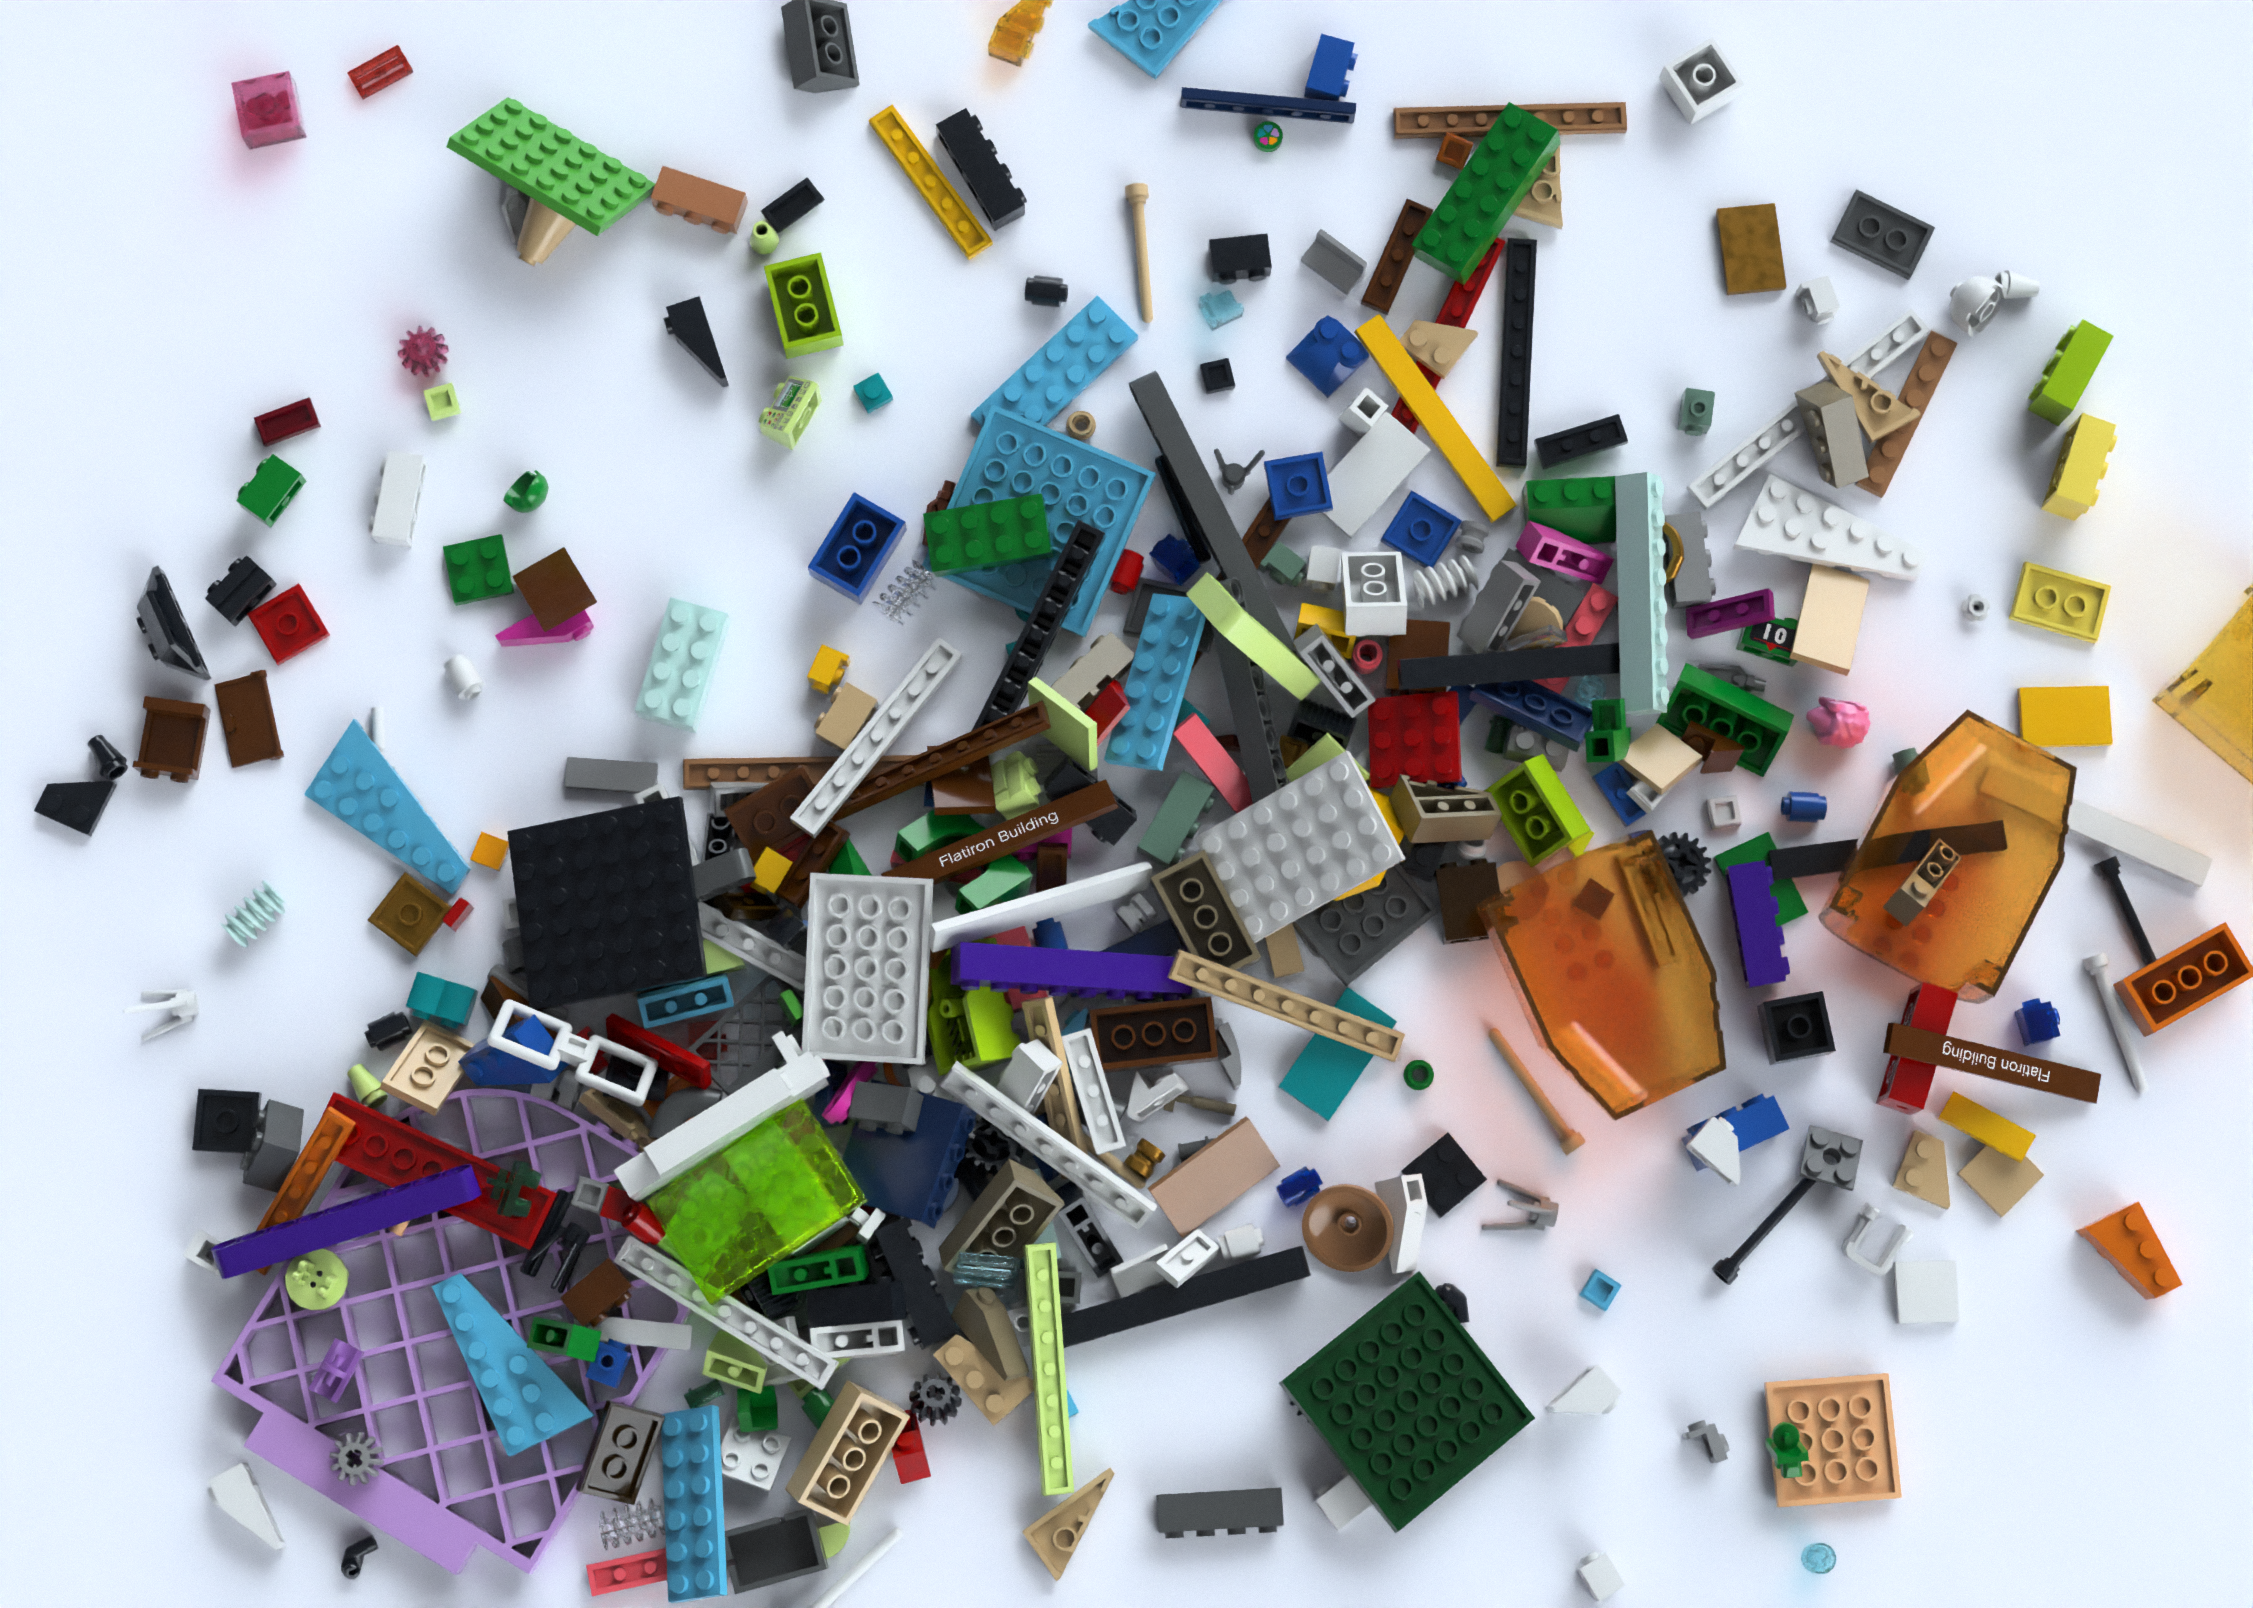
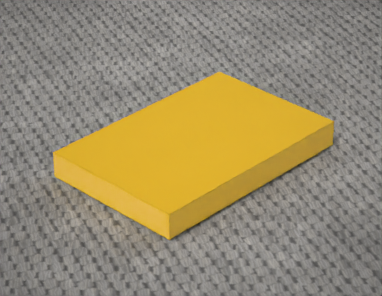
(2065, 716)

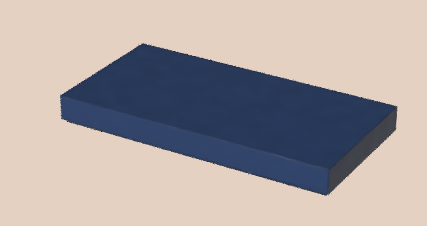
(1537, 710)

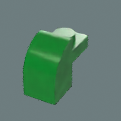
(1610, 735)

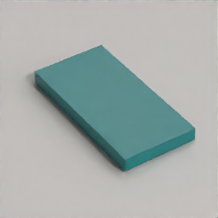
(1331, 1068)

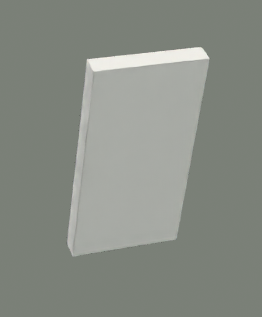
(1372, 472)

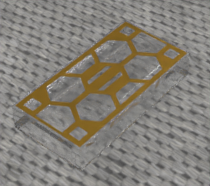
(1539, 639)

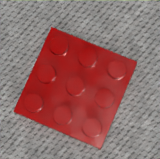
(1415, 739)

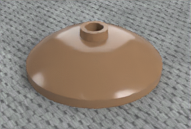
(1342, 1243)

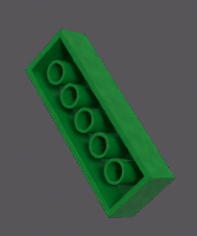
(1486, 193)

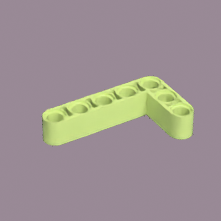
(1252, 637)

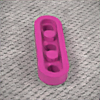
(839, 1104)

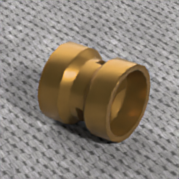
(1141, 1164)

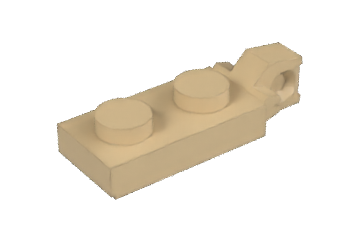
(618, 1116)

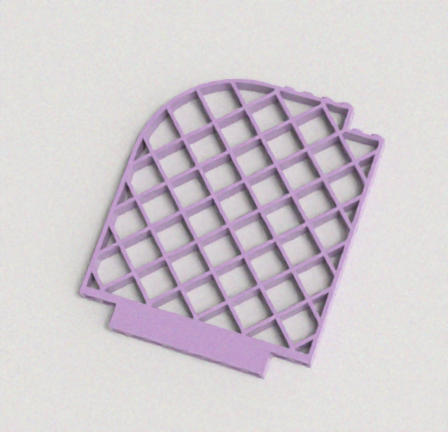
(388, 1500)

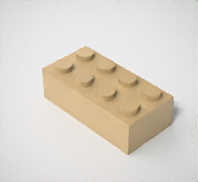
(847, 1453)

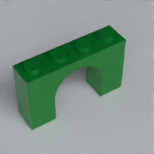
(1003, 879)

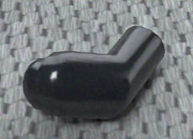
(354, 1556)

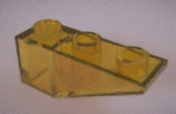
(1015, 31)

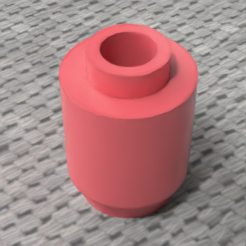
(1372, 650)

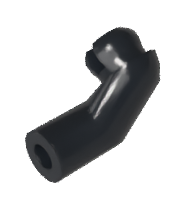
(1456, 1299)

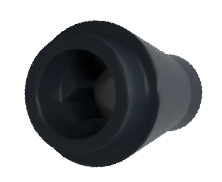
(108, 759)

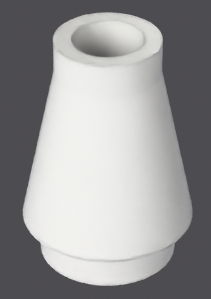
(2018, 285)

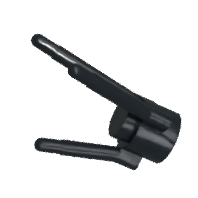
(574, 1241)

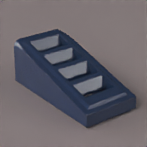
(824, 1096)

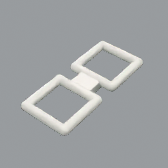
(574, 1051)

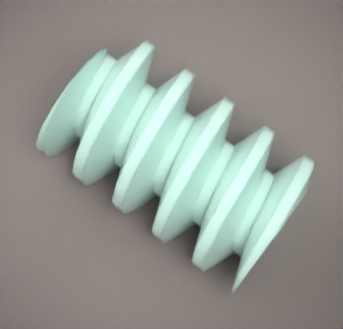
(254, 914)

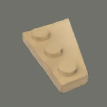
(1544, 198)

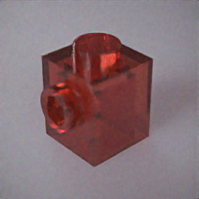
(706, 1051)

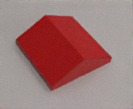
(1108, 709)

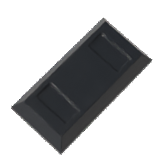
(792, 205)

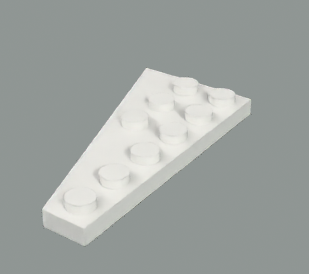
(1816, 532)

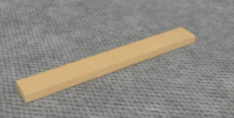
(1286, 1005)

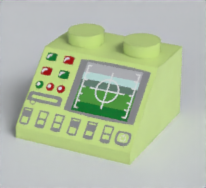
(791, 411)

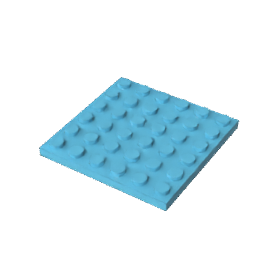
(1077, 483)

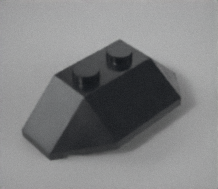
(168, 628)

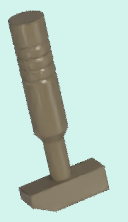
(1204, 1104)

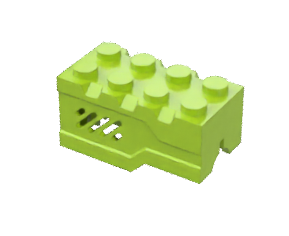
(980, 1018)

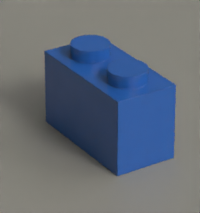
(1330, 68)

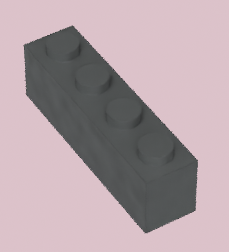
(1220, 1510)

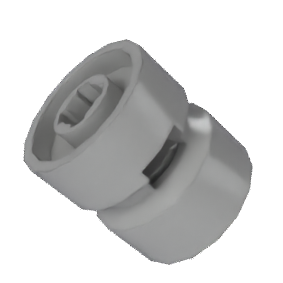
(562, 1090)

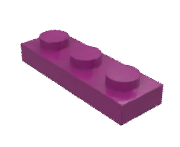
(1730, 613)

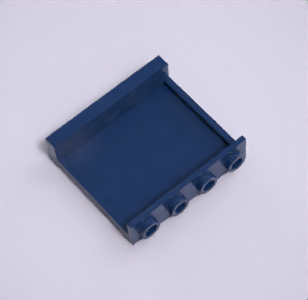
(915, 1169)

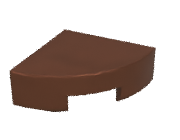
(1229, 742)

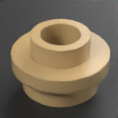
(1081, 416)

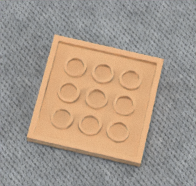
(1847, 1435)

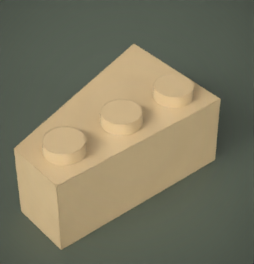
(981, 1381)

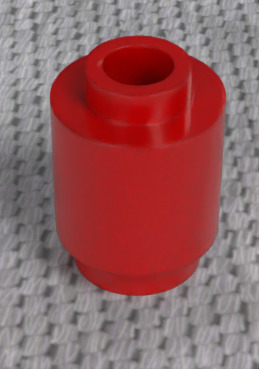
(1127, 572)
(642, 1223)

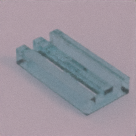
(985, 1274)

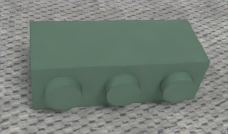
(1177, 820)

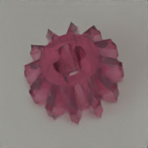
(413, 346)

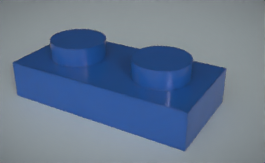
(1614, 785)

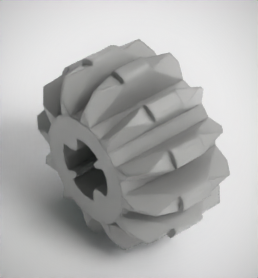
(345, 1459)

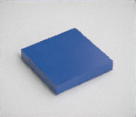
(1298, 486)
(1421, 530)

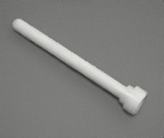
(2098, 966)
(858, 1569)

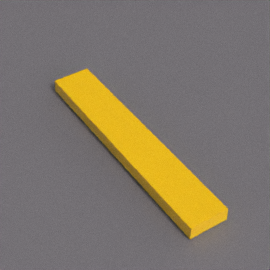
(930, 182)

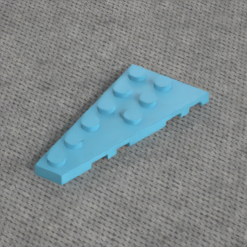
(376, 801)

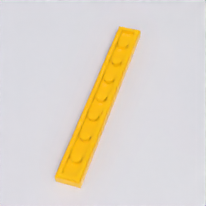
(1435, 418)

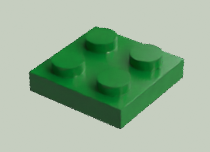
(478, 570)

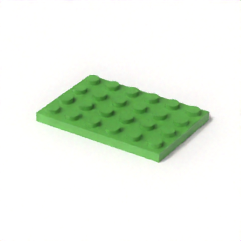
(551, 165)

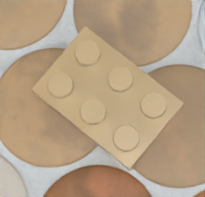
(427, 1068)

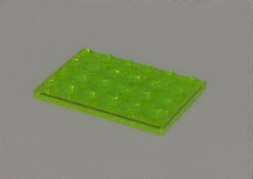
(756, 1201)

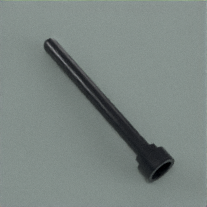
(2109, 870)
(1727, 1269)

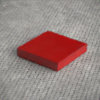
(288, 624)

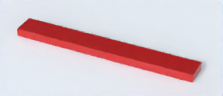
(1454, 312)

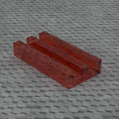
(376, 62)

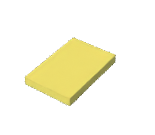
(2060, 602)

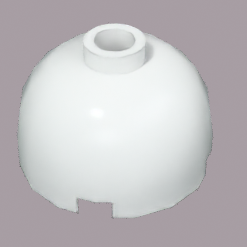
(1975, 303)

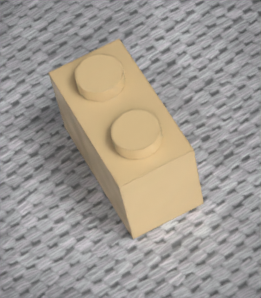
(846, 717)

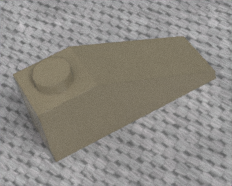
(989, 1328)

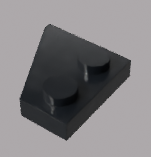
(76, 803)

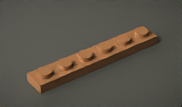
(1915, 394)

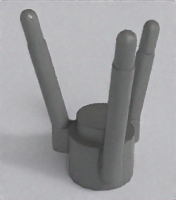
(1234, 474)

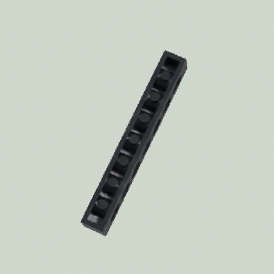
(1043, 623)

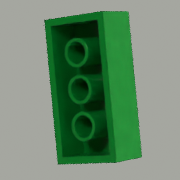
(988, 535)

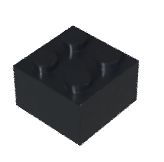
(1796, 1028)

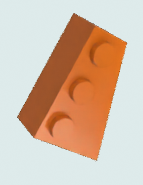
(2134, 1250)

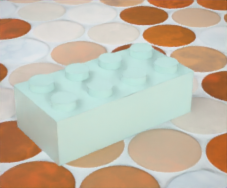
(682, 665)

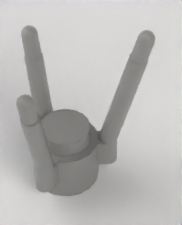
(1542, 1211)

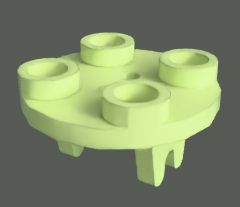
(328, 1288)

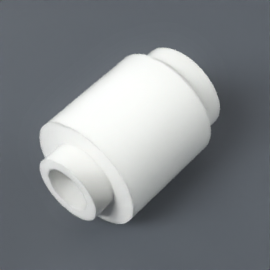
(464, 677)
(1241, 1242)

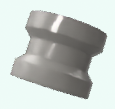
(1472, 536)

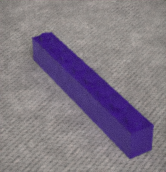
(1064, 972)

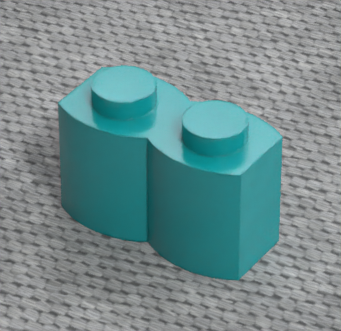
(441, 999)

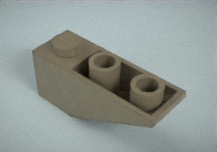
(1922, 882)

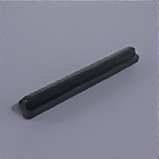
(1183, 513)

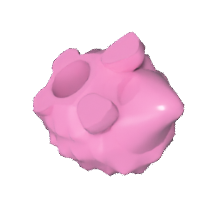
(1839, 722)

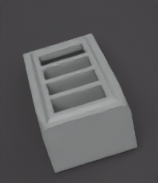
(729, 788)

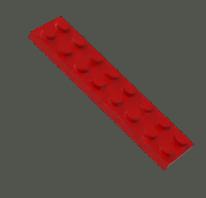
(402, 1154)

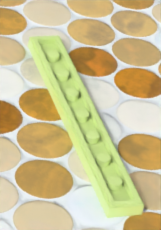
(1048, 1368)

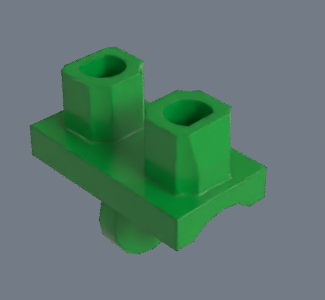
(1787, 1450)

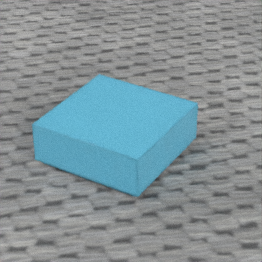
(1600, 1290)

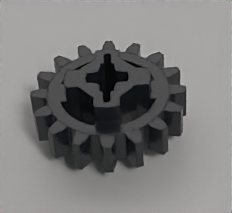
(1689, 858)
(989, 1148)

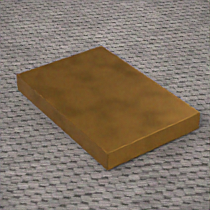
(1751, 249)

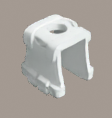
(1901, 1235)

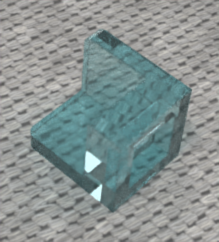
(1220, 309)

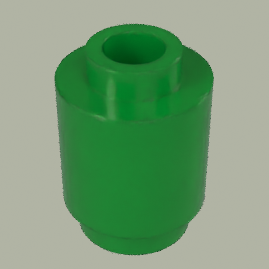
(817, 1406)

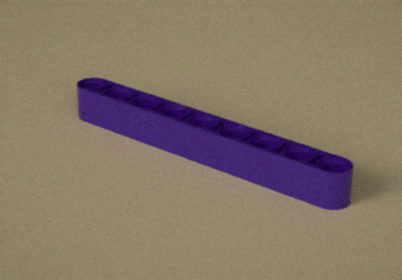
(346, 1221)

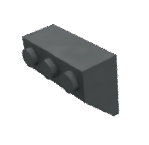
(820, 45)

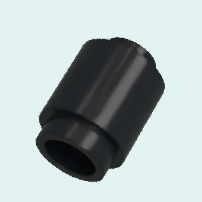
(1046, 291)
(388, 1031)

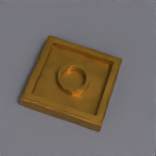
(410, 914)

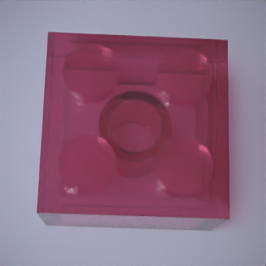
(269, 110)

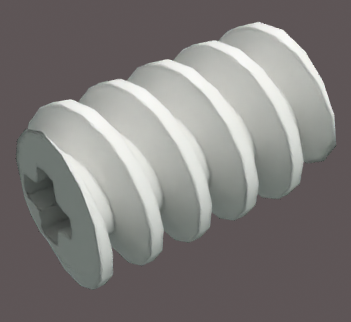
(1444, 580)

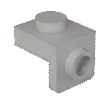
(1714, 1442)

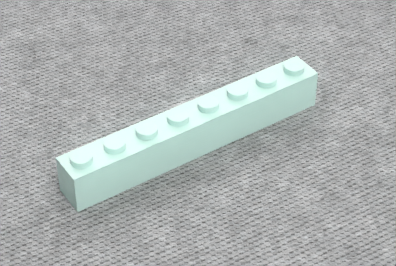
(1641, 593)

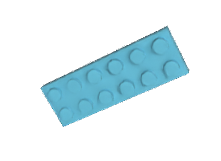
(1063, 366)
(1157, 682)
(693, 1504)

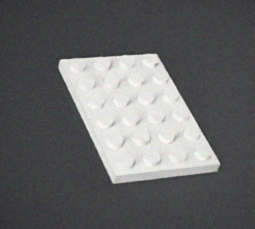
(1301, 846)
(867, 968)

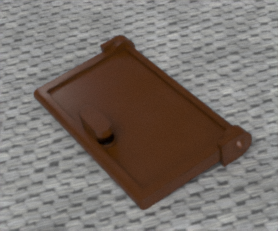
(253, 718)

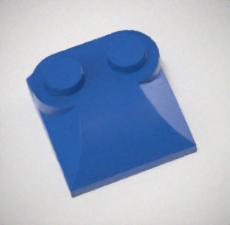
(1328, 355)

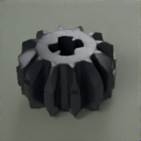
(927, 1406)

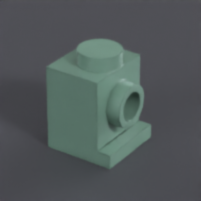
(1284, 565)

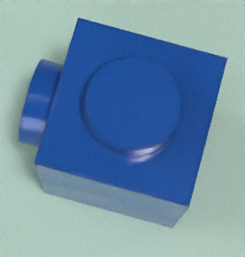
(609, 1363)

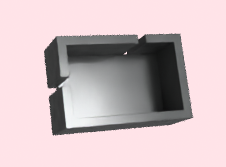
(775, 1550)

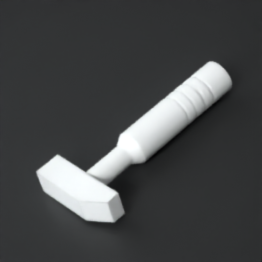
(378, 732)

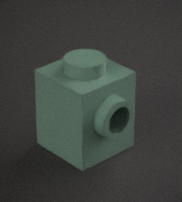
(1696, 411)

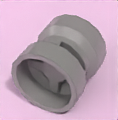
(1136, 913)

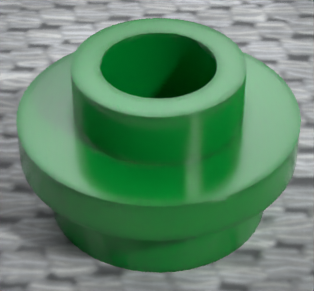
(1422, 1066)

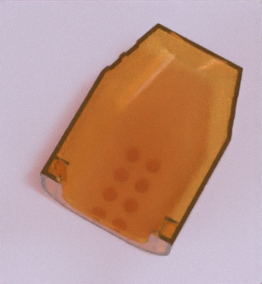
(2006, 817)
(1611, 973)

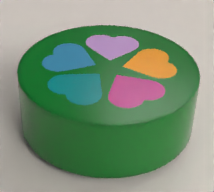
(1268, 136)

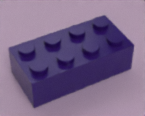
(1755, 924)

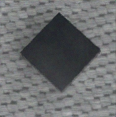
(1217, 376)

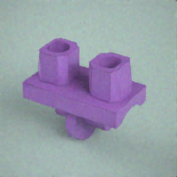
(336, 1370)

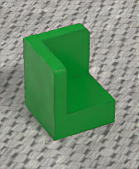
(757, 1410)

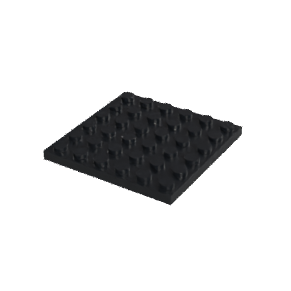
(607, 904)

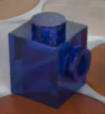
(1175, 559)
(2037, 1022)

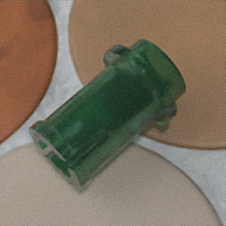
(1497, 734)
(704, 1394)

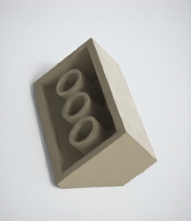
(1003, 1218)

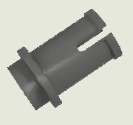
(1188, 1149)

